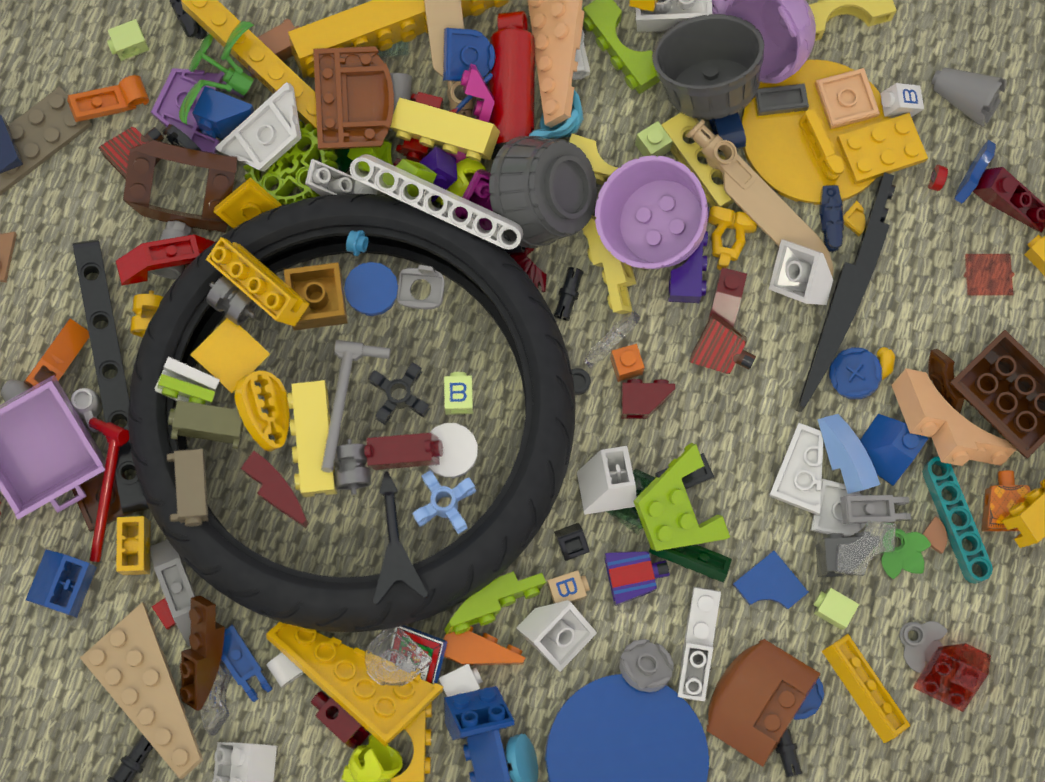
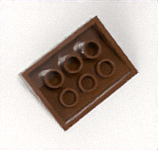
(1007, 391)

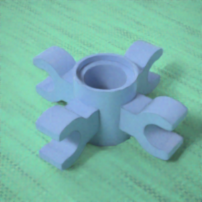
(426, 513)

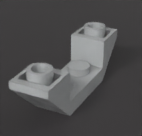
(175, 584)

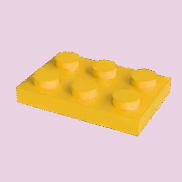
(882, 148)

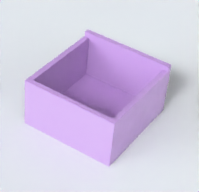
(44, 449)

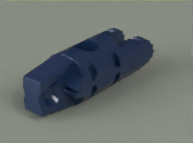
(831, 217)

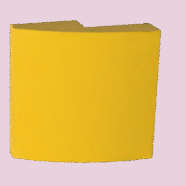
(229, 354)

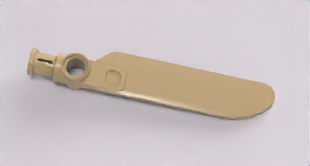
(442, 15)
(754, 194)

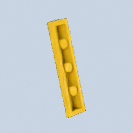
(865, 691)

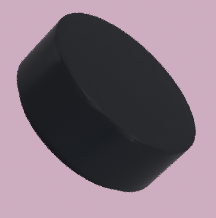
(581, 381)

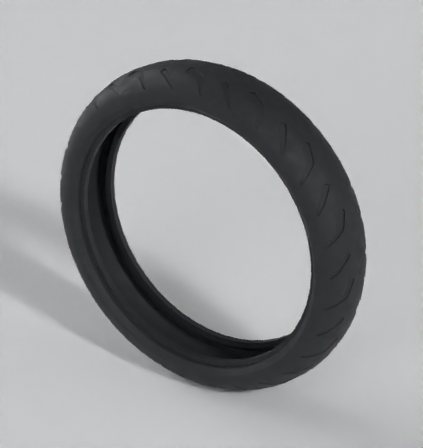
(395, 229)

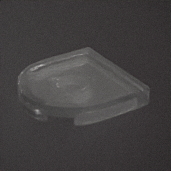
(395, 658)

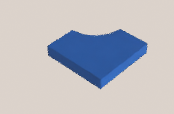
(771, 581)

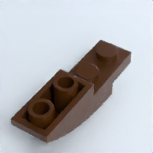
(202, 661)

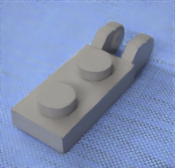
(872, 508)

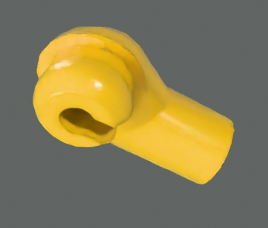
(887, 361)

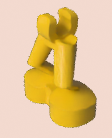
(723, 219)

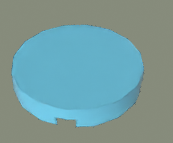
(523, 759)

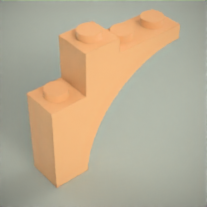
(952, 434)

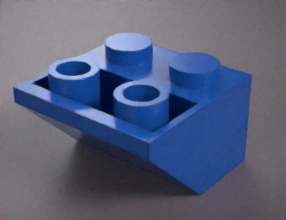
(61, 583)
(476, 713)

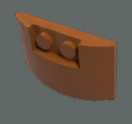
(352, 98)
(759, 699)

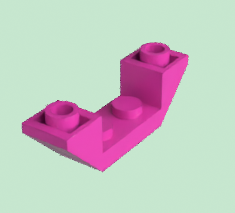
(476, 86)

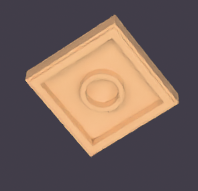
(847, 98)

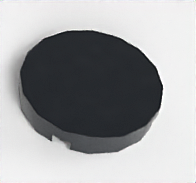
(178, 138)

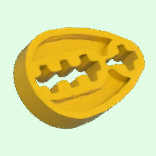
(276, 402)

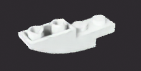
(698, 644)

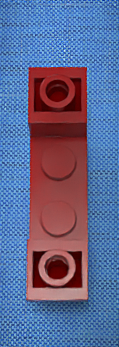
(159, 254)

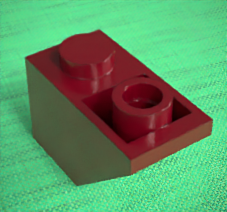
(642, 399)

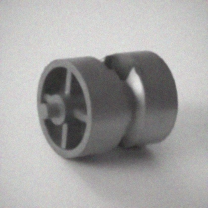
(229, 298)
(351, 467)

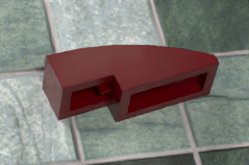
(274, 488)

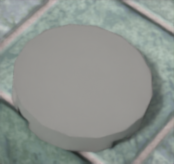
(646, 665)

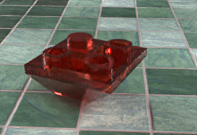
(954, 674)

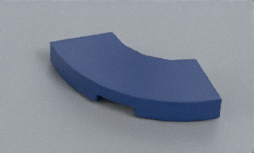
(975, 171)

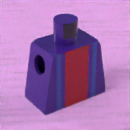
(633, 575)

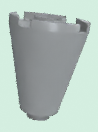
(970, 92)

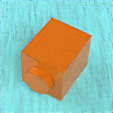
(627, 362)

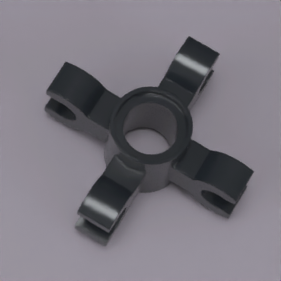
(410, 401)

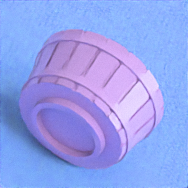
(651, 213)

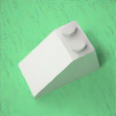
(669, 13)

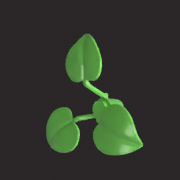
(234, 78)

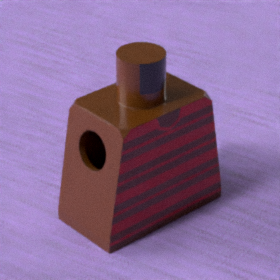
(118, 148)
(721, 347)

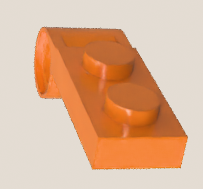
(109, 99)

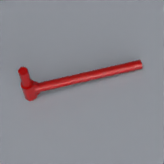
(116, 437)

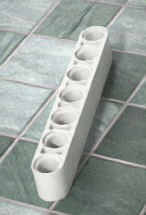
(423, 201)

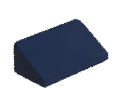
(8, 151)

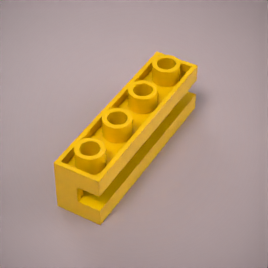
(257, 282)
(1028, 517)

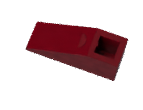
(1011, 197)

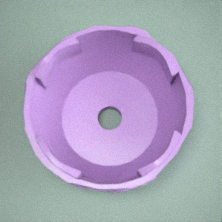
(787, 33)

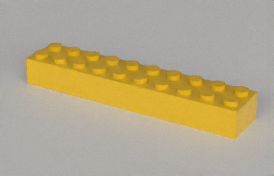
(369, 25)

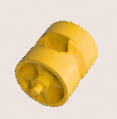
(144, 307)

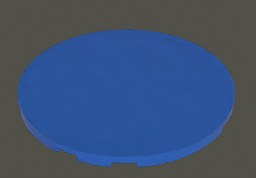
(626, 736)

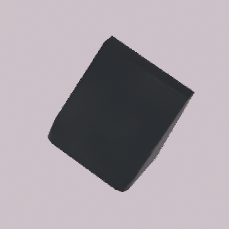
(572, 541)

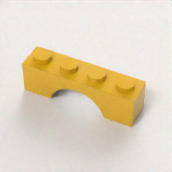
(421, 738)

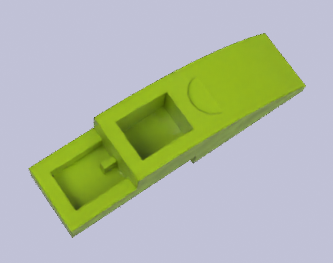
(486, 603)

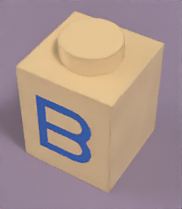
(568, 587)

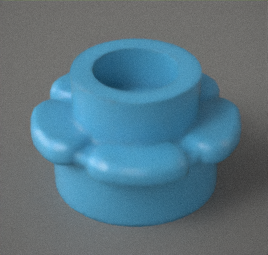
(356, 242)

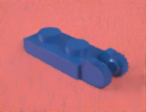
(242, 662)

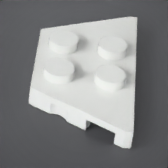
(266, 132)

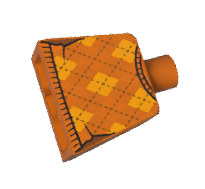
(1000, 499)

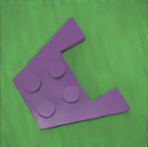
(171, 97)

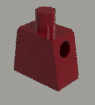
(344, 725)

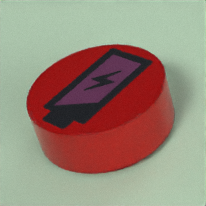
(938, 177)

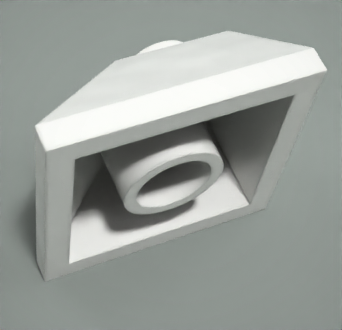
(801, 274)
(557, 632)

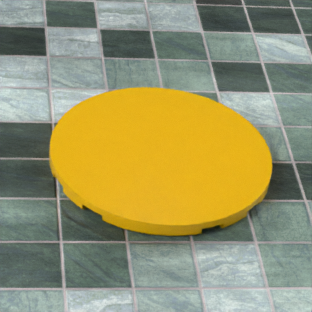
(780, 150)

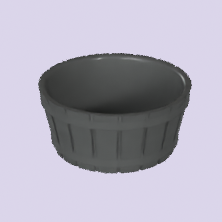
(710, 65)
(542, 188)

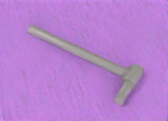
(348, 352)

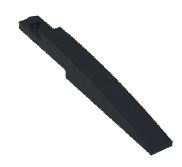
(850, 289)

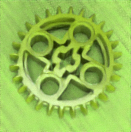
(296, 176)

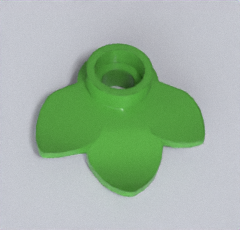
(906, 555)

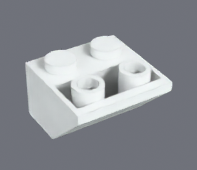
(607, 481)
(244, 762)

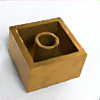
(324, 292)

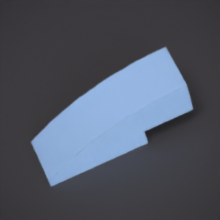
(848, 454)

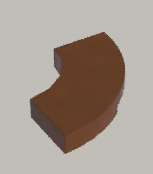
(942, 373)

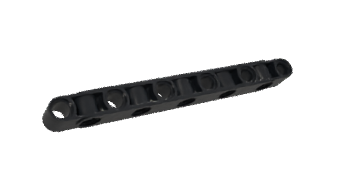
(107, 357)

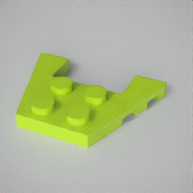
(668, 512)

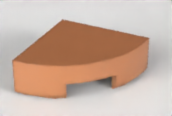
(936, 534)

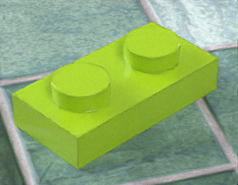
(173, 387)

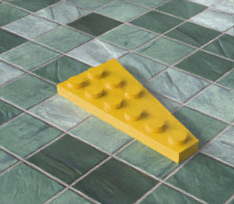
(344, 678)

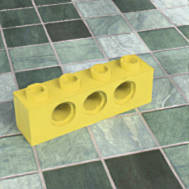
(688, 153)

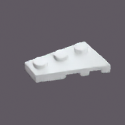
(801, 471)

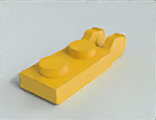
(821, 145)

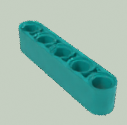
(956, 534)

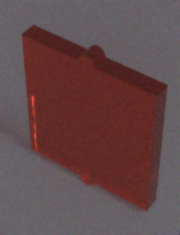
(989, 274)

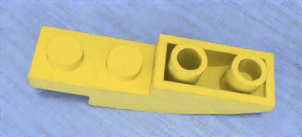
(615, 273)

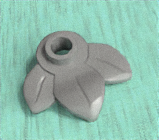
(924, 646)

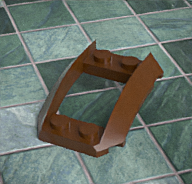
(140, 177)

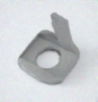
(409, 276)

